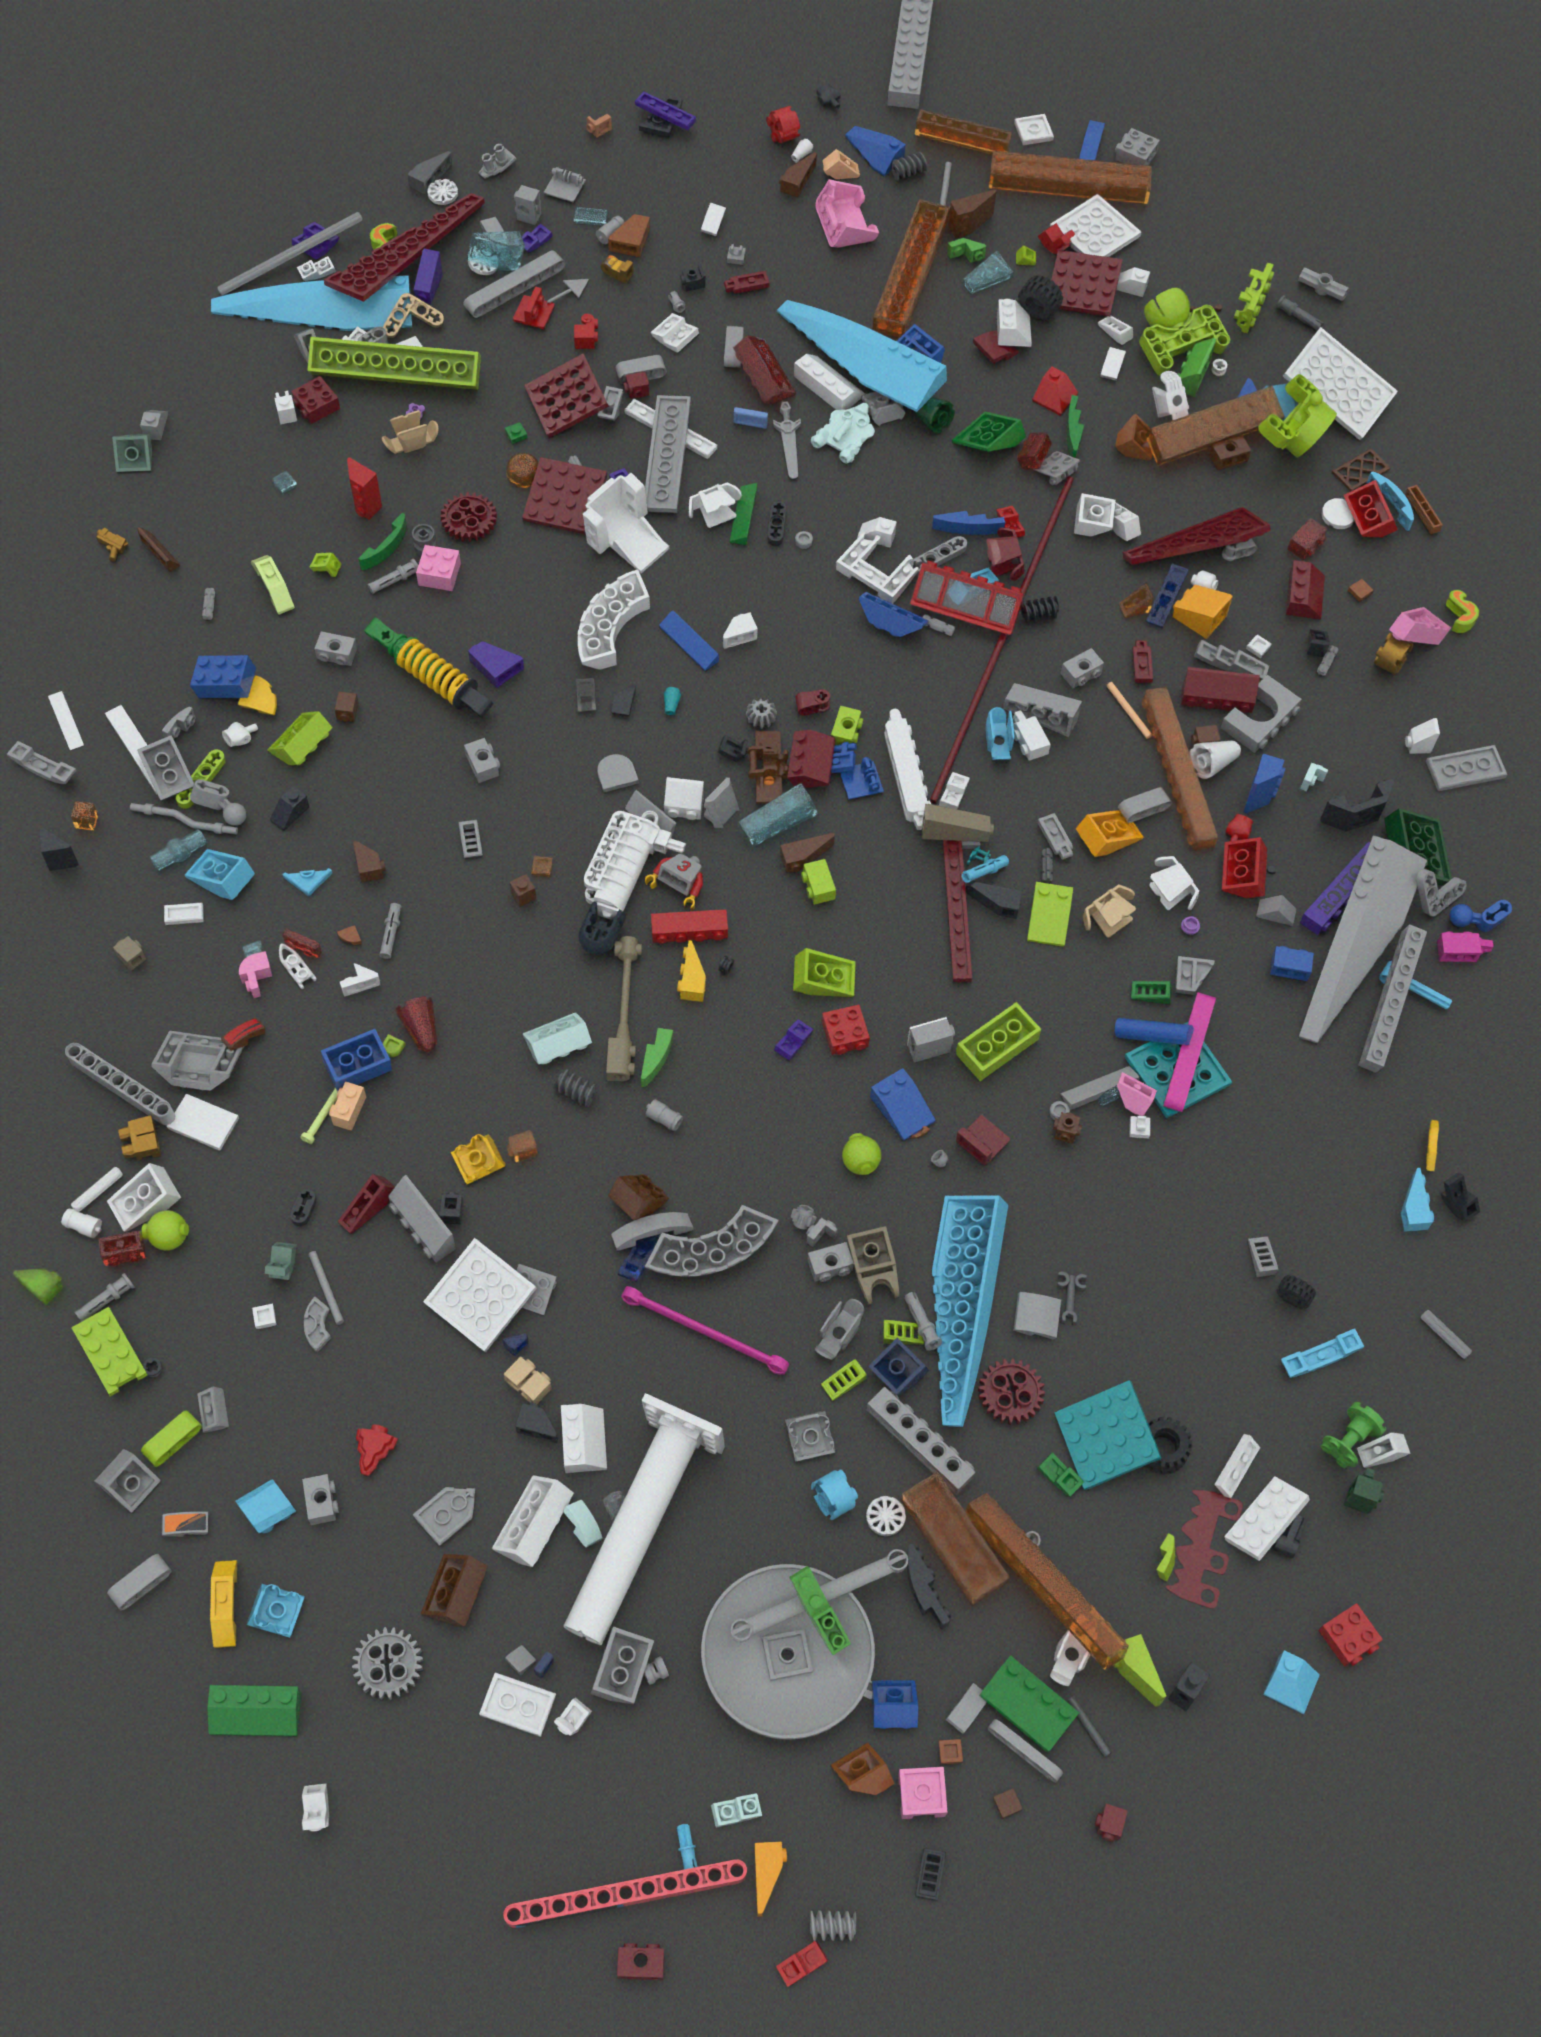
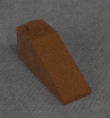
(797, 175)
(804, 851)

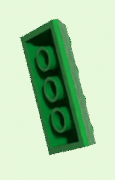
(1029, 1704)
(253, 1710)

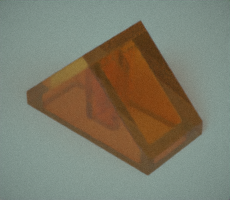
(1138, 602)

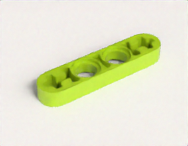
(205, 764)

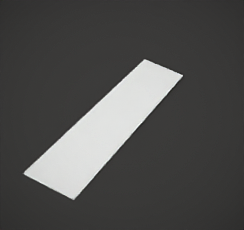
(65, 720)

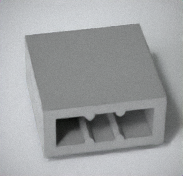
(1136, 148)

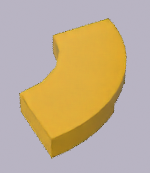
(1432, 1145)

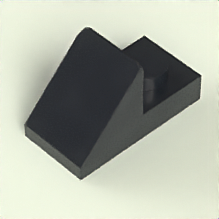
(1318, 643)

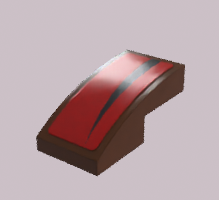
(240, 1034)

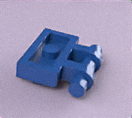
(846, 759)

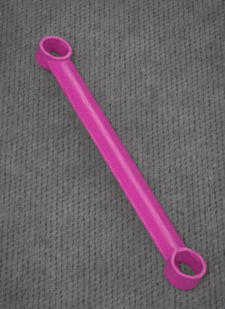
(774, 1363)

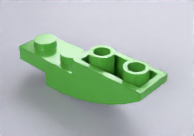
(819, 1610)

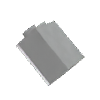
(930, 1039)

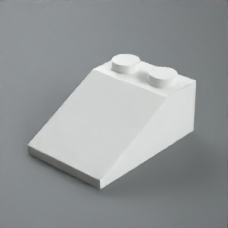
(143, 1197)

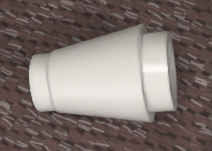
(802, 150)

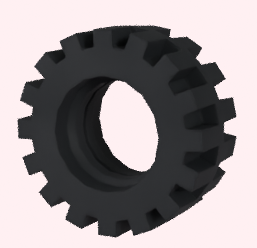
(1296, 1292)

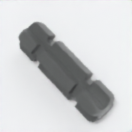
(1047, 865)

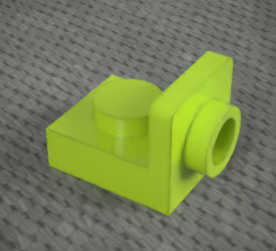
(326, 562)

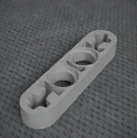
(940, 558)
(1025, 1750)

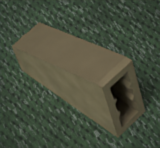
(955, 824)

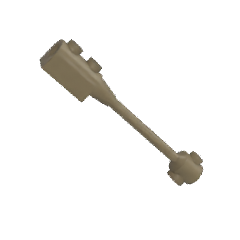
(620, 1048)

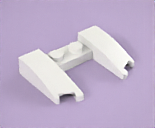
(888, 587)

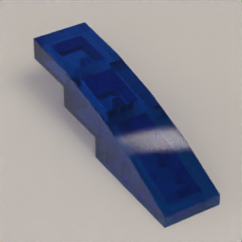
(1167, 595)

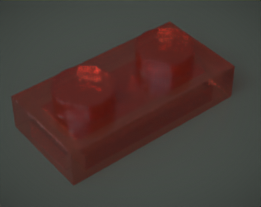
(306, 945)

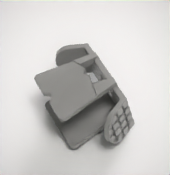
(848, 1320)

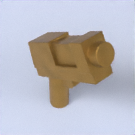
(113, 542)

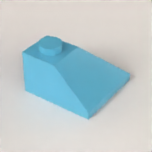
(1292, 1682)

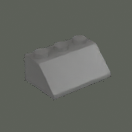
(622, 1666)

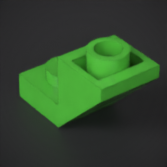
(973, 250)

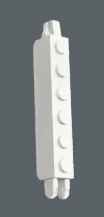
(906, 768)

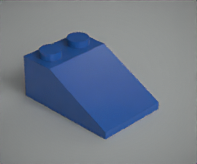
(902, 1104)

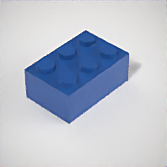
(223, 676)
(356, 1059)

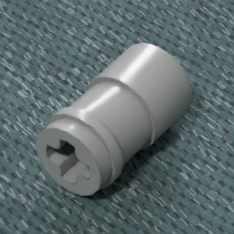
(607, 229)
(662, 1114)

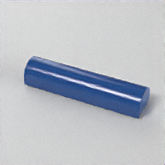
(1153, 1031)

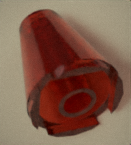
(419, 1022)

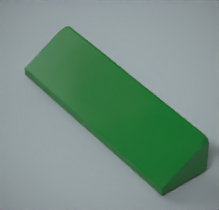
(744, 514)

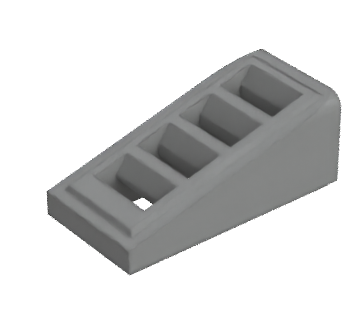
(466, 825)
(1261, 1271)

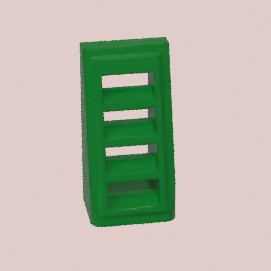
(1151, 997)

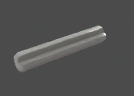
(1446, 1334)

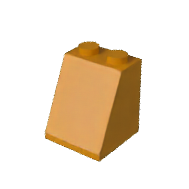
(1202, 609)

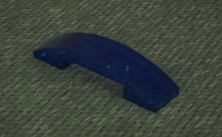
(635, 1262)

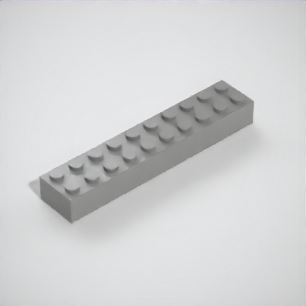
(910, 53)

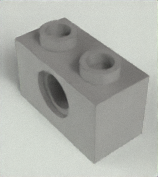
(527, 204)
(335, 648)
(1088, 661)
(483, 769)
(839, 1254)
(317, 1487)

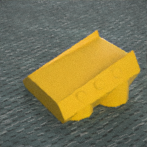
(477, 1158)

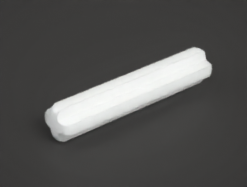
(96, 1189)

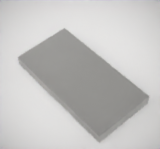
(1466, 768)

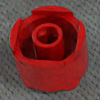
(783, 124)

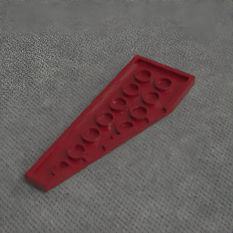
(1219, 531)

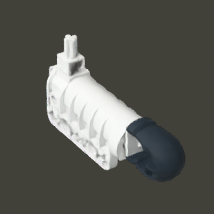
(618, 877)

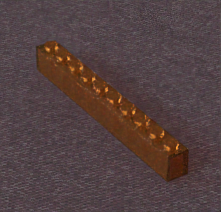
(1179, 769)
(1047, 1581)

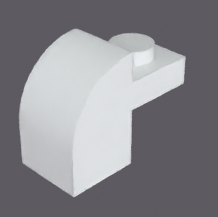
(315, 1807)

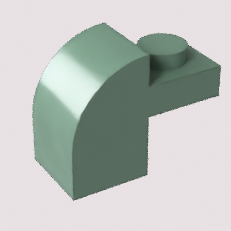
(281, 1261)

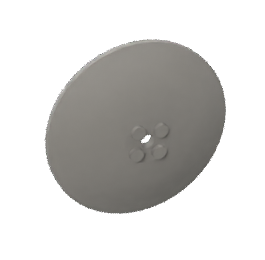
(776, 1694)

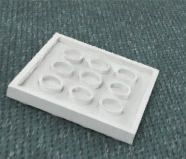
(1097, 228)
(480, 1295)

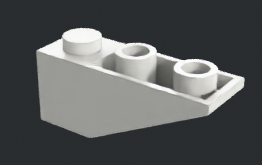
(1125, 523)

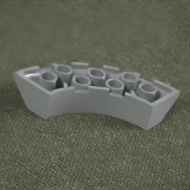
(714, 1250)

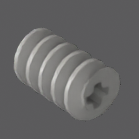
(832, 1925)

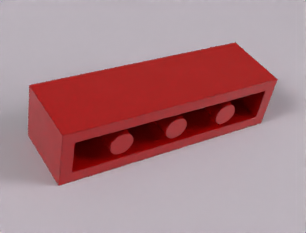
(689, 926)

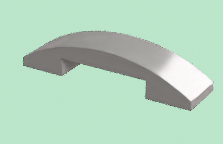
(40, 765)
(649, 1226)

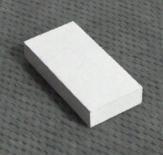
(183, 913)

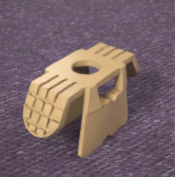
(415, 437)
(1112, 912)

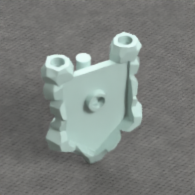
(845, 431)

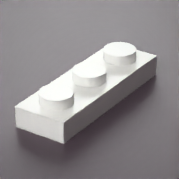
(1237, 1466)

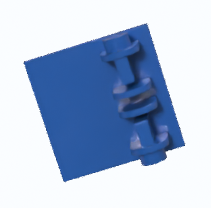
(862, 780)

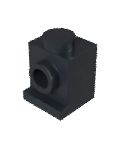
(693, 278)
(448, 1215)

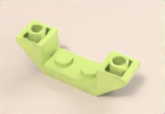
(274, 583)

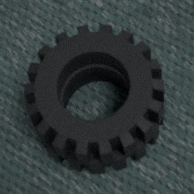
(1040, 297)
(1180, 1439)

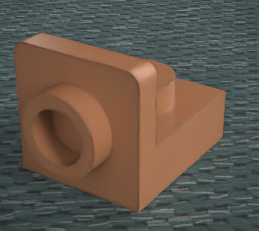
(599, 126)

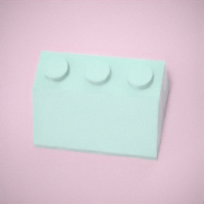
(557, 1038)

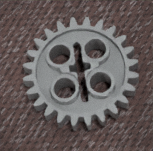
(368, 1666)

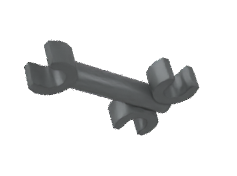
(1071, 1283)

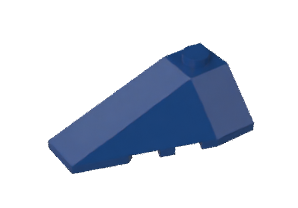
(876, 148)

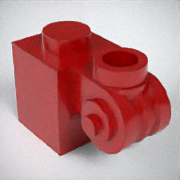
(585, 333)

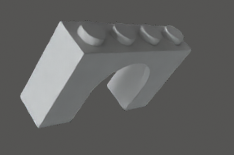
(1255, 733)

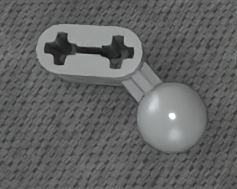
(215, 797)

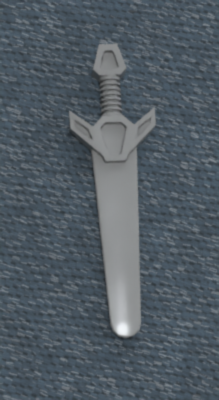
(788, 435)

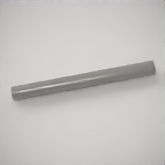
(945, 185)
(326, 1288)

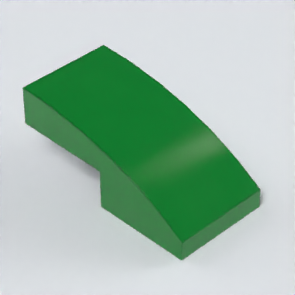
(1060, 1475)

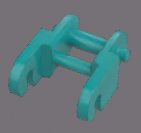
(974, 855)

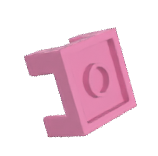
(922, 1792)

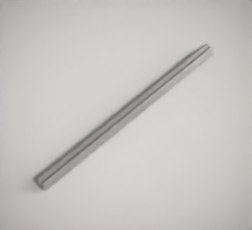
(289, 253)

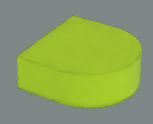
(393, 1046)

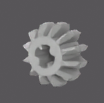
(761, 713)

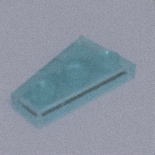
(988, 273)

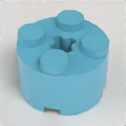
(834, 1494)

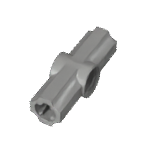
(1323, 284)

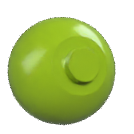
(861, 1154)
(165, 1230)

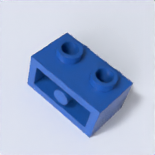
(1291, 963)

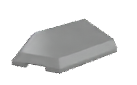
(446, 1513)

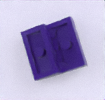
(320, 249)

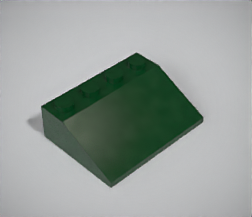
(1423, 837)

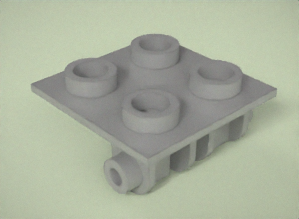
(564, 184)
(1058, 467)
(545, 1284)

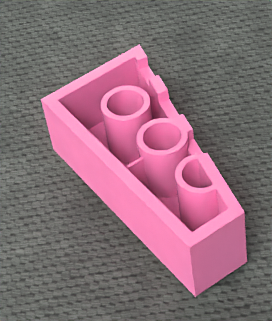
(1419, 626)

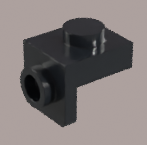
(733, 749)

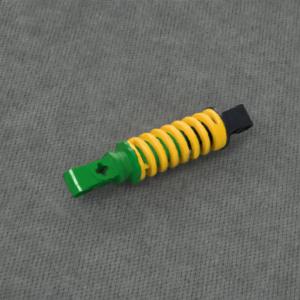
(430, 668)

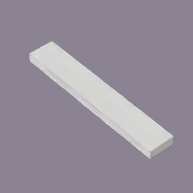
(693, 442)
(129, 735)

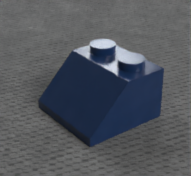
(898, 1367)

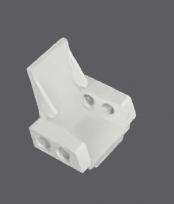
(618, 521)

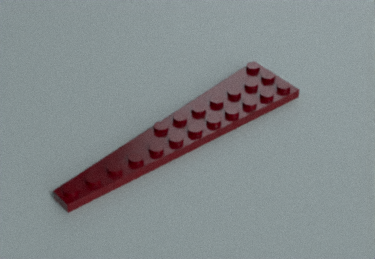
(394, 256)

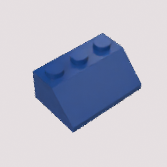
(1265, 782)

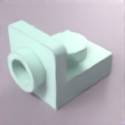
(1314, 772)

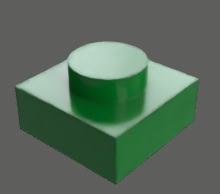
(516, 433)

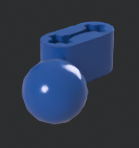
(1463, 915)

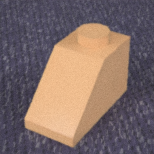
(840, 166)

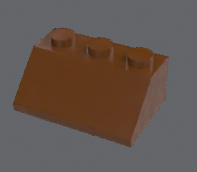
(454, 1589)

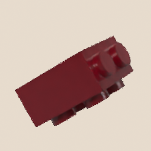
(315, 400)

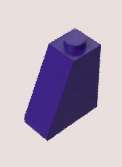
(428, 276)
(495, 662)

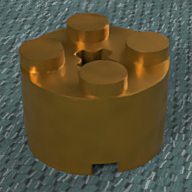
(1393, 654)

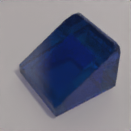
(515, 1343)

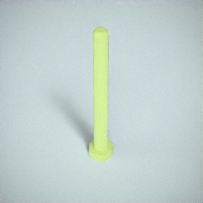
(308, 1137)

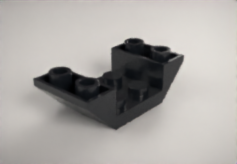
(1345, 817)

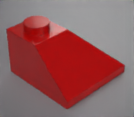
(1055, 391)

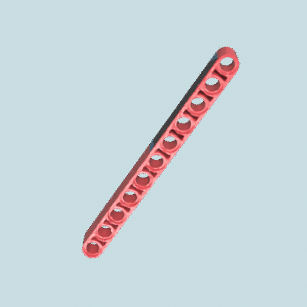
(614, 1891)

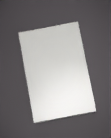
(203, 1122)
(517, 1704)

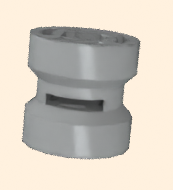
(650, 1673)

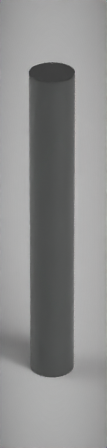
(1090, 1727)

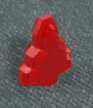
(373, 1446)

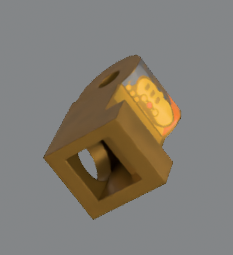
(618, 269)

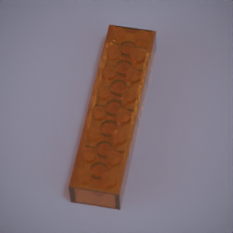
(1212, 425)

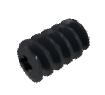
(1040, 608)

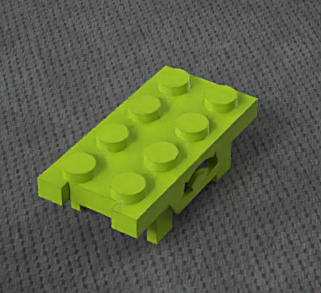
(1254, 298)
(109, 1350)

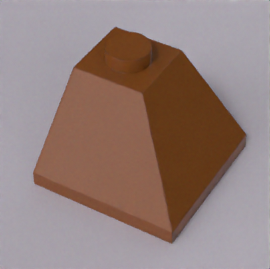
(1132, 439)
(864, 1771)

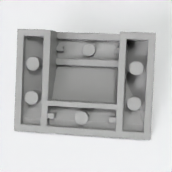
(195, 1060)

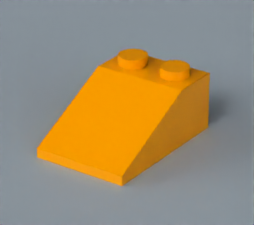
(1107, 832)

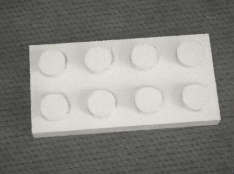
(1267, 1518)

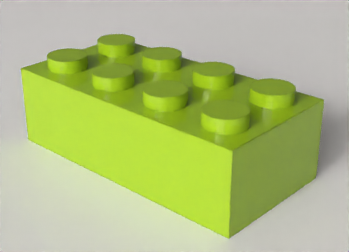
(998, 1041)

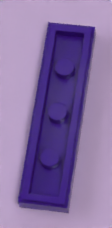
(665, 110)

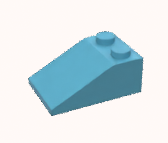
(221, 873)

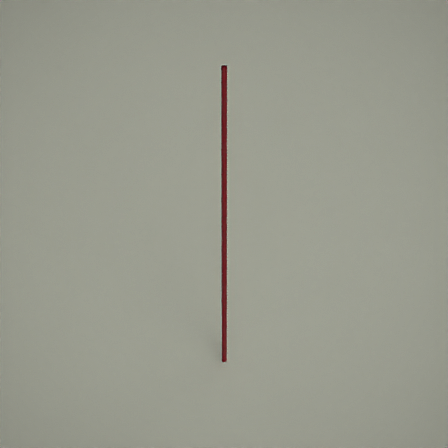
(984, 680)

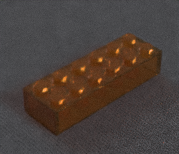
(954, 1538)

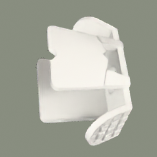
(1174, 400)
(714, 503)
(1172, 882)
(1065, 1669)

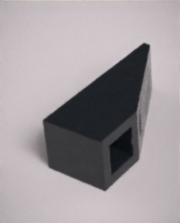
(998, 899)

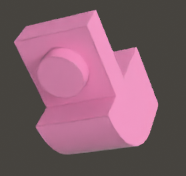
(253, 969)

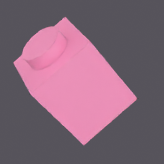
(1135, 1094)

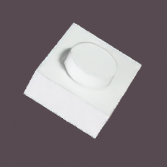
(572, 1717)

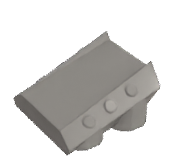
(883, 408)
(721, 804)
(810, 1435)

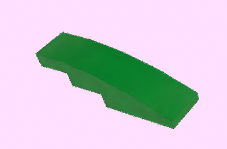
(1074, 429)

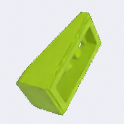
(891, 1324)
(853, 1365)

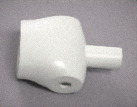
(238, 734)

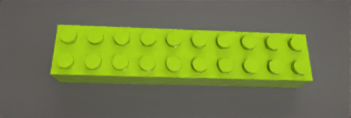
(394, 363)

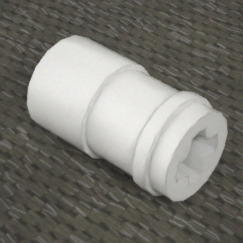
(82, 1223)

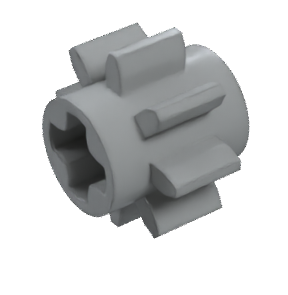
(803, 1216)

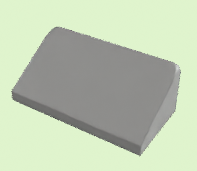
(213, 1409)

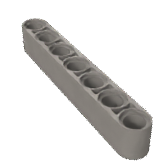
(514, 284)
(115, 1077)

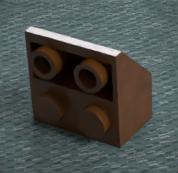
(637, 1195)

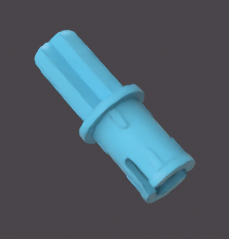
(686, 1846)

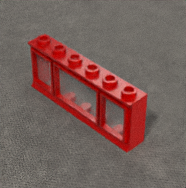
(967, 597)

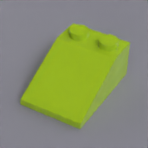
(1050, 914)
(823, 974)
(1140, 1671)

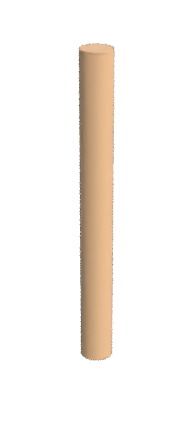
(1129, 710)

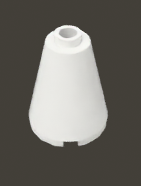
(1213, 756)

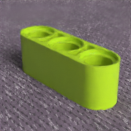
(171, 1438)

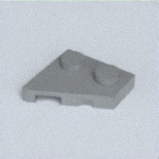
(1191, 974)

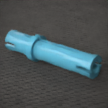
(991, 866)

